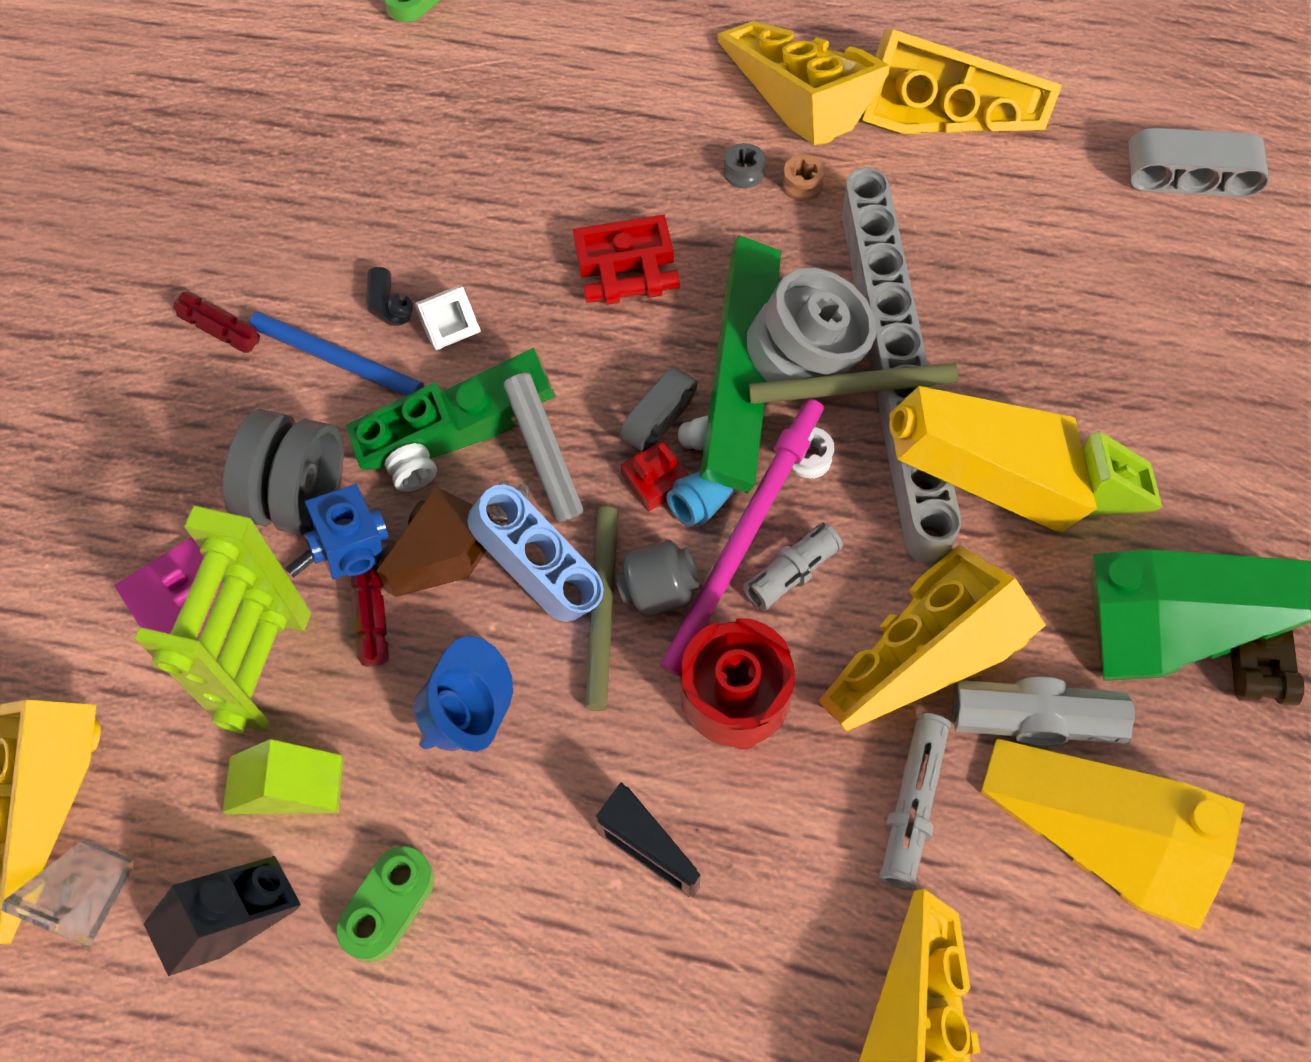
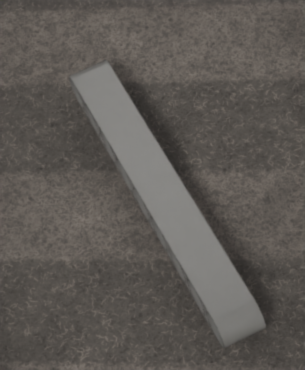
(884, 281)

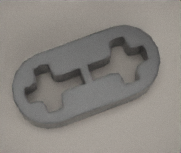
(658, 409)

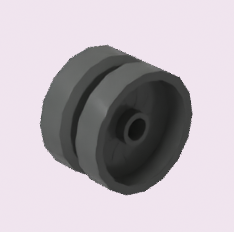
(279, 467)

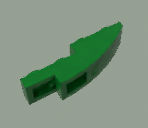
(446, 418)

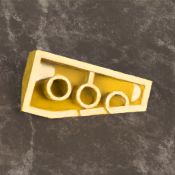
(804, 81)
(953, 91)
(956, 625)
(41, 769)
(1135, 830)
(921, 997)

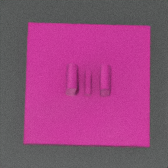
(160, 588)

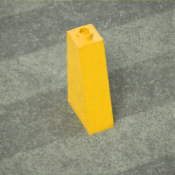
(998, 452)

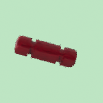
(216, 322)
(369, 618)

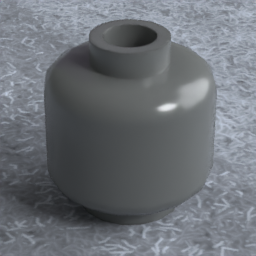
(658, 578)

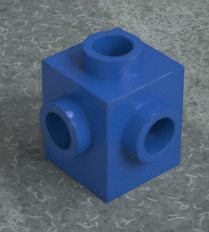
(344, 532)

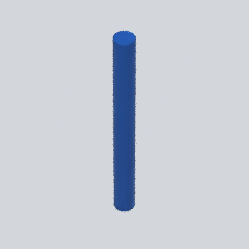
(335, 354)

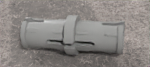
(792, 566)

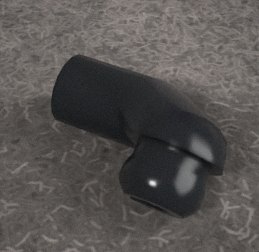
(383, 303)

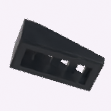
(638, 834)

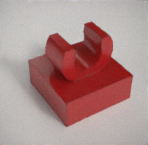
(653, 474)

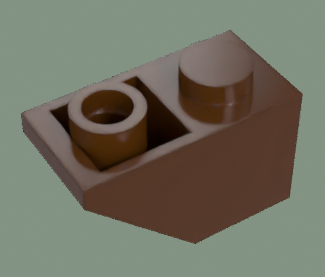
(432, 548)

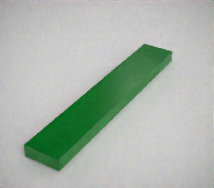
(734, 422)

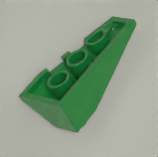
(1184, 606)

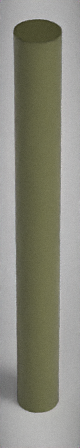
(853, 383)
(601, 615)

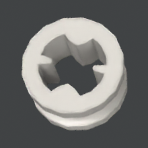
(817, 464)
(410, 467)

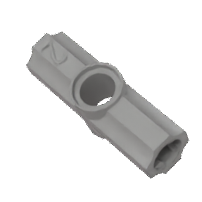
(1043, 712)

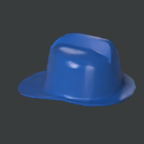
(464, 697)

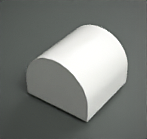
(447, 317)

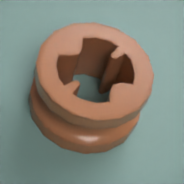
(812, 171)

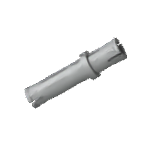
(902, 863)

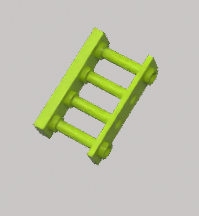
(268, 605)

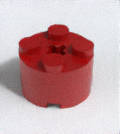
(729, 653)

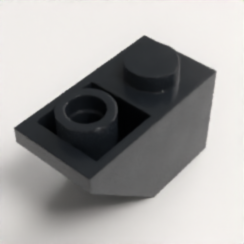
(218, 913)

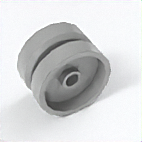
(811, 327)

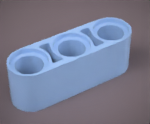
(561, 559)

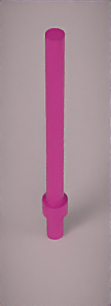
(789, 451)

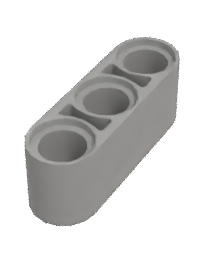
(1198, 162)

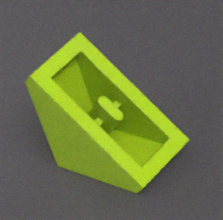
(1119, 477)
(283, 780)

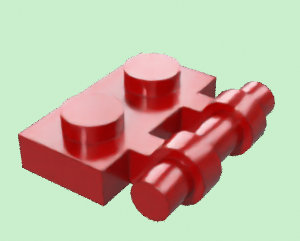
(626, 247)

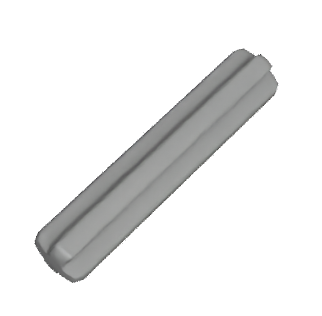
(543, 446)

